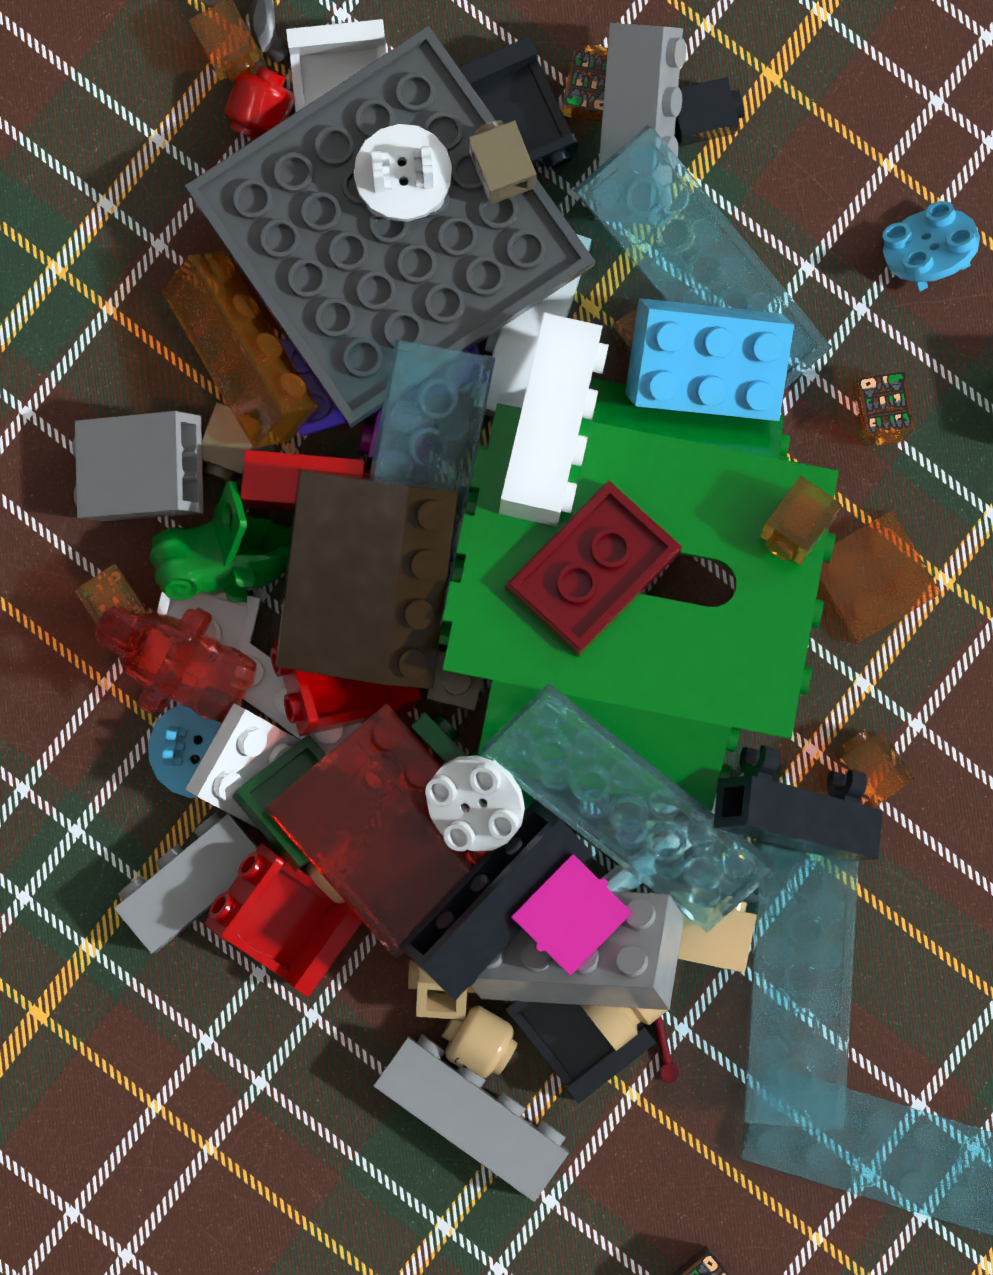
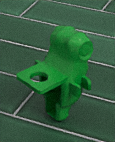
(222, 556)

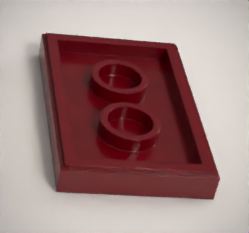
(593, 568)

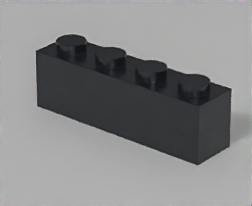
(476, 914)

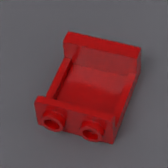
(333, 702)
(282, 920)

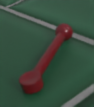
(669, 1071)

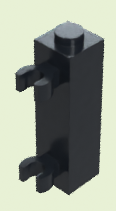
(798, 817)

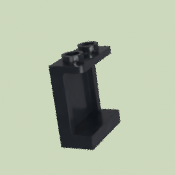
(517, 90)
(575, 1044)

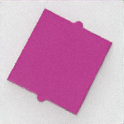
(571, 915)

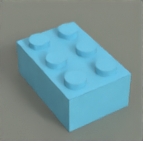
(709, 359)

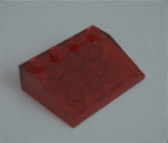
(370, 827)

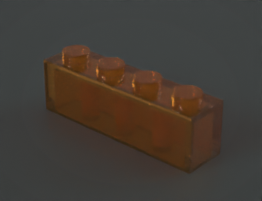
(239, 349)

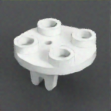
(379, 174)
(482, 825)

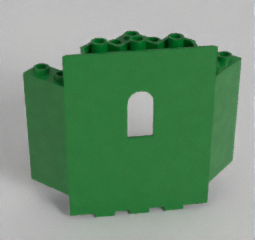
(665, 671)

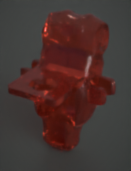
(177, 660)

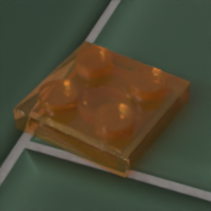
(876, 577)

